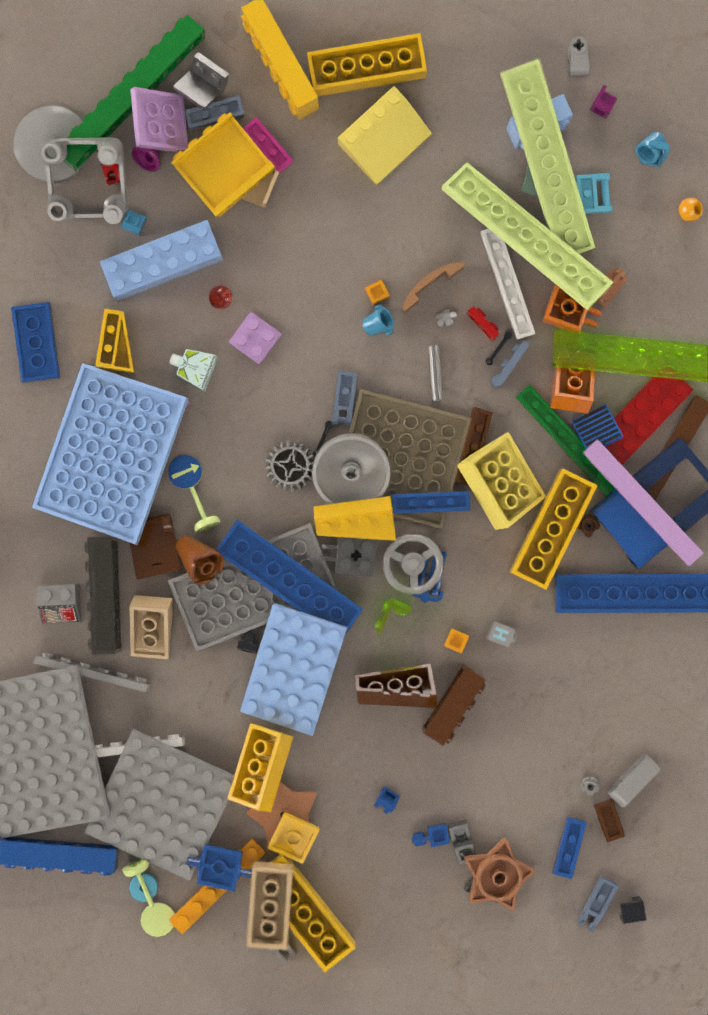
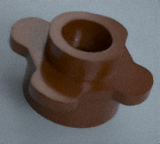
(593, 525)

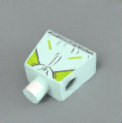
(195, 367)

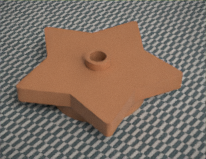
(293, 802)
(504, 886)

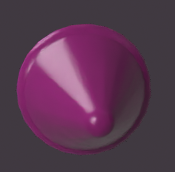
(146, 158)

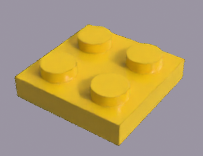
(293, 837)

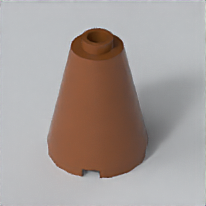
(199, 559)

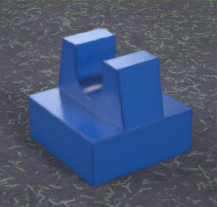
(387, 799)

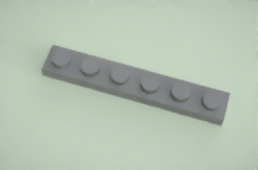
(102, 673)

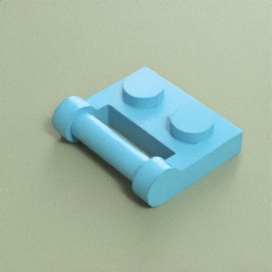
(588, 193)

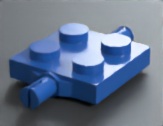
(219, 867)

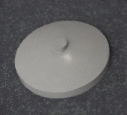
(38, 129)
(350, 469)

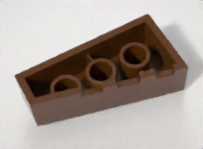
(398, 687)

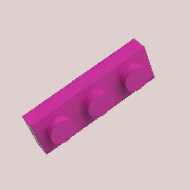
(268, 145)

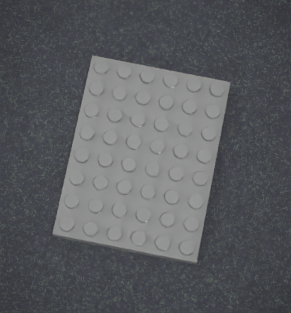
(47, 755)

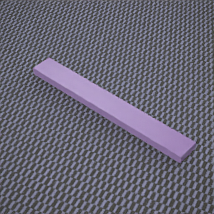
(642, 502)

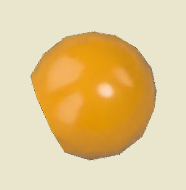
(690, 209)

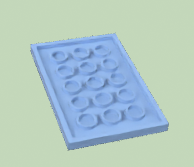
(293, 669)

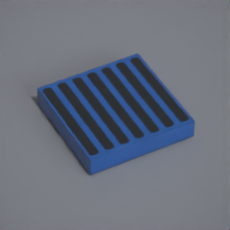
(597, 425)

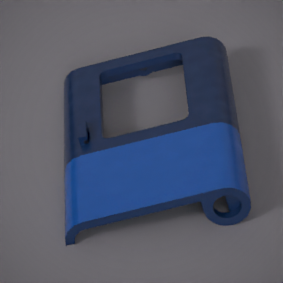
(627, 525)

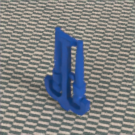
(425, 597)

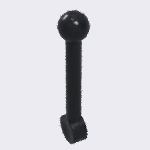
(489, 361)
(328, 425)

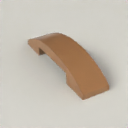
(449, 270)

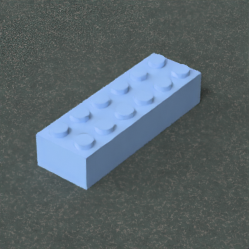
(161, 260)

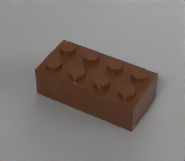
(453, 705)

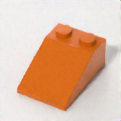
(573, 390)

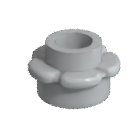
(586, 782)

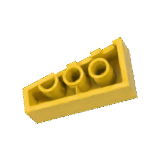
(356, 519)

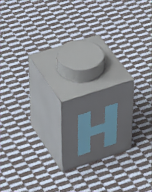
(501, 634)

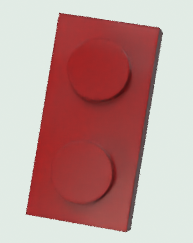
(487, 328)

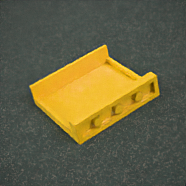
(223, 165)

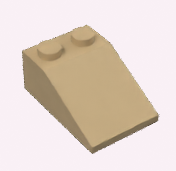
(150, 626)

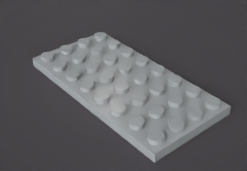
(237, 601)

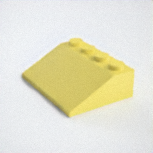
(384, 135)
(502, 481)

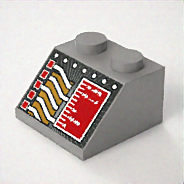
(59, 603)

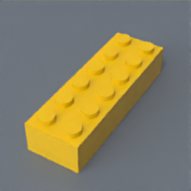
(279, 58)
(367, 65)
(553, 528)
(315, 922)

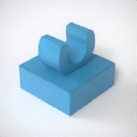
(133, 222)

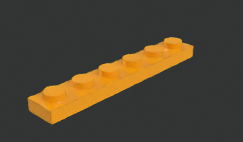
(207, 896)

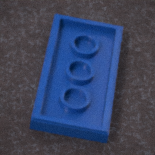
(35, 342)

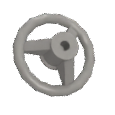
(413, 564)

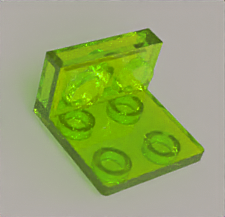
(399, 607)

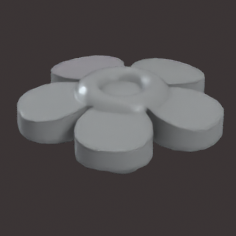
(445, 318)

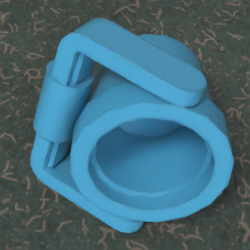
(653, 149)
(379, 322)

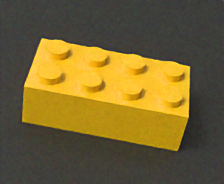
(260, 768)

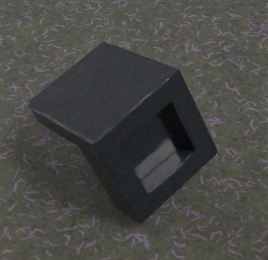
(633, 911)

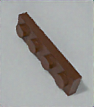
(475, 437)

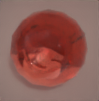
(220, 297)

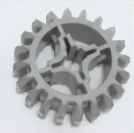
(273, 462)

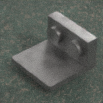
(202, 82)

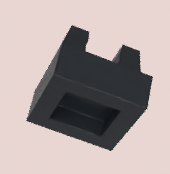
(248, 645)

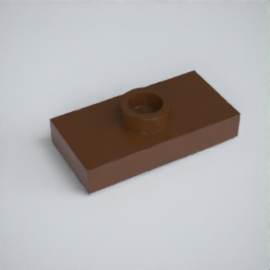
(609, 820)

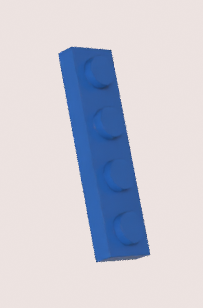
(431, 502)

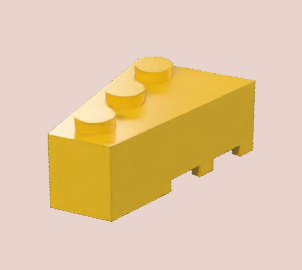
(113, 345)

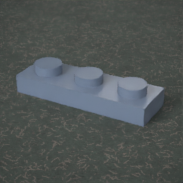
(201, 118)

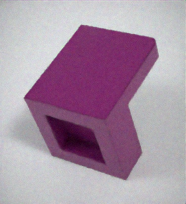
(603, 103)

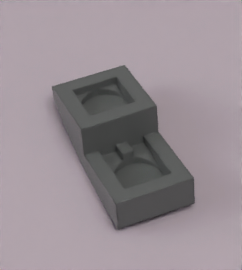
(461, 840)

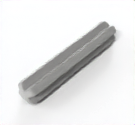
(435, 370)

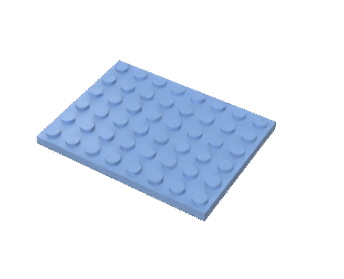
(110, 453)

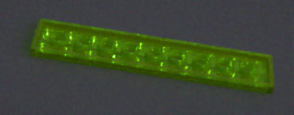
(630, 355)

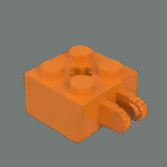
(569, 321)

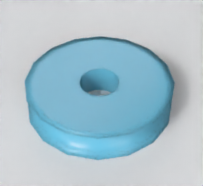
(136, 891)

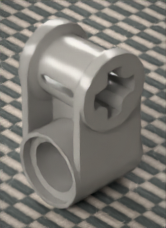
(578, 60)

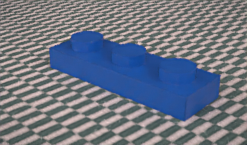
(569, 847)

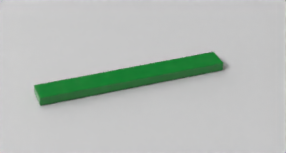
(562, 435)

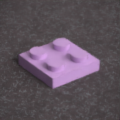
(255, 338)

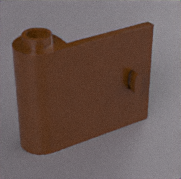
(156, 547)

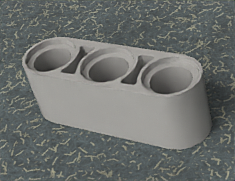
(634, 780)

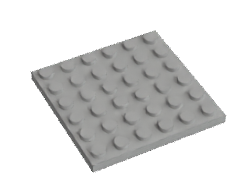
(162, 804)

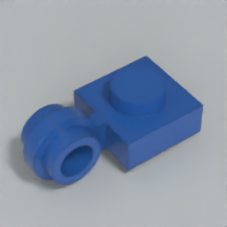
(436, 835)

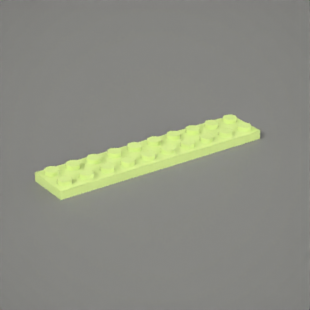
(547, 155)
(527, 236)

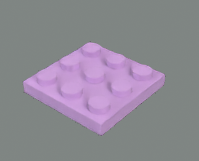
(159, 120)

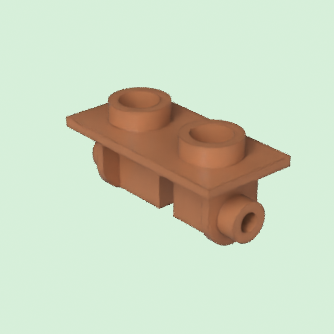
(618, 279)

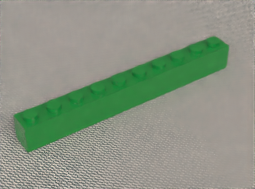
(148, 75)

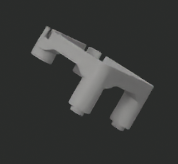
(109, 152)

